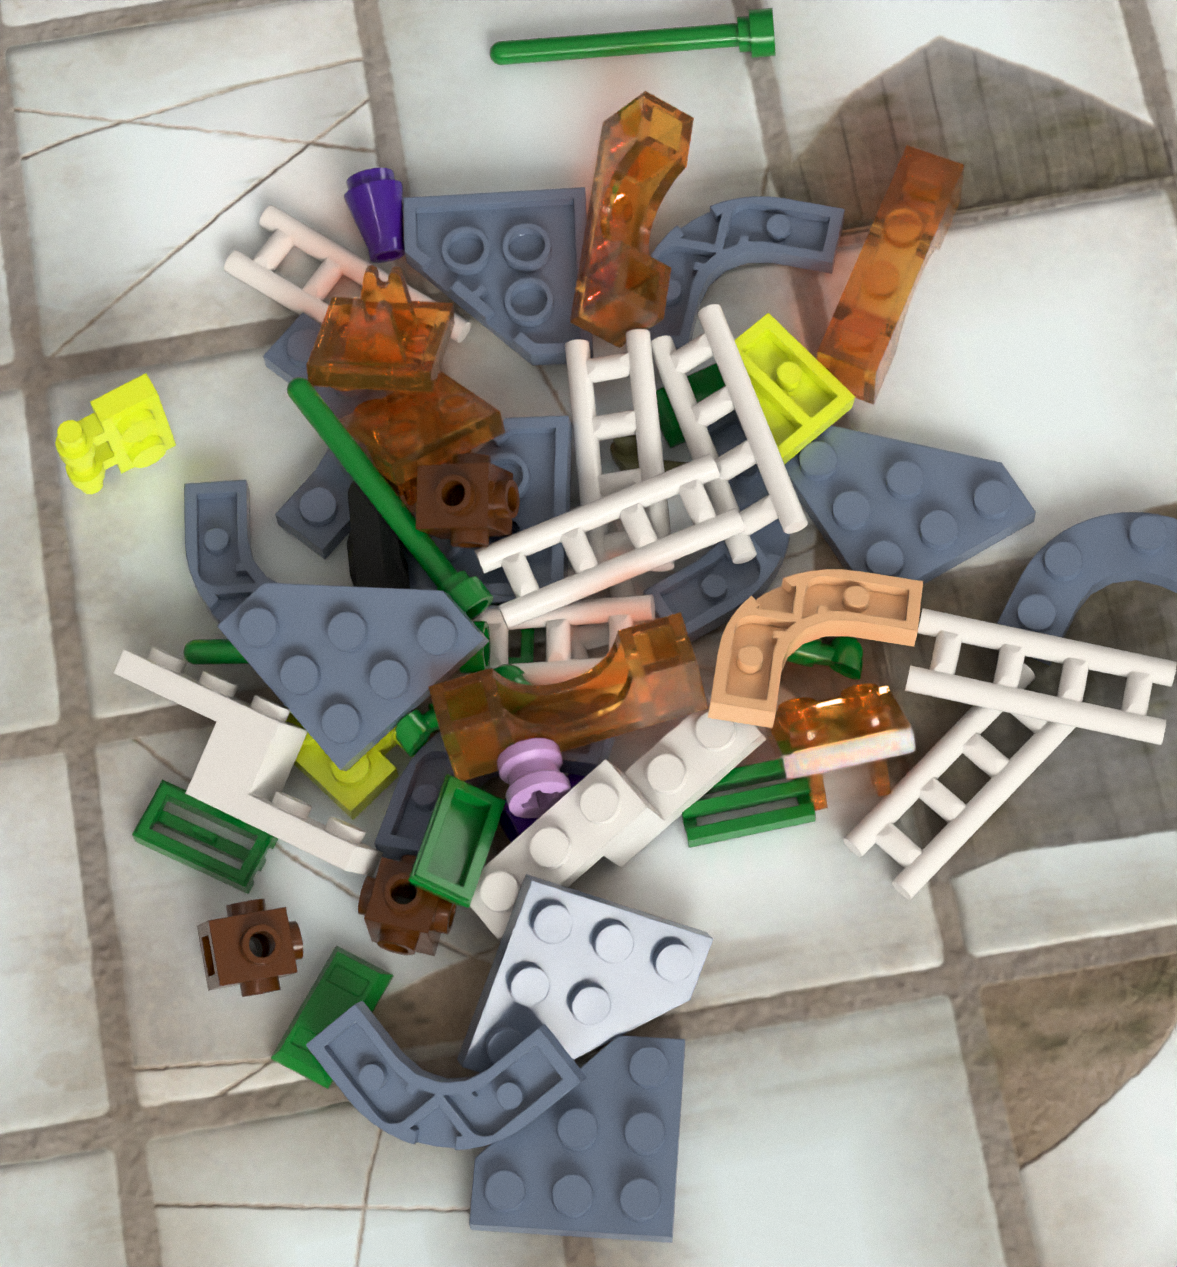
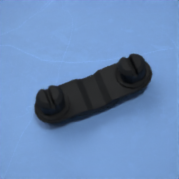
(372, 546)

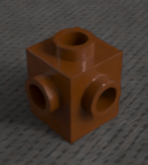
(466, 500)
(399, 926)
(227, 950)

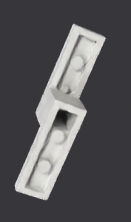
(249, 760)
(614, 812)

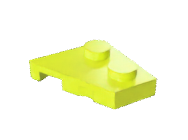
(791, 385)

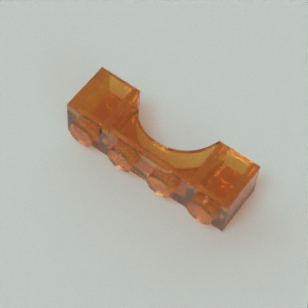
(636, 164)
(887, 271)
(638, 684)

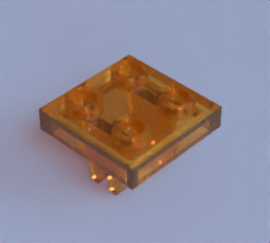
(381, 339)
(421, 430)
(840, 733)

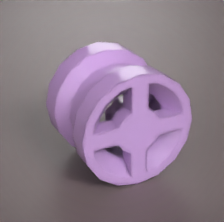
(532, 776)

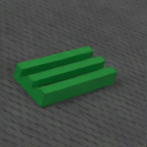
(751, 824)
(252, 860)

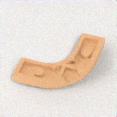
(797, 612)

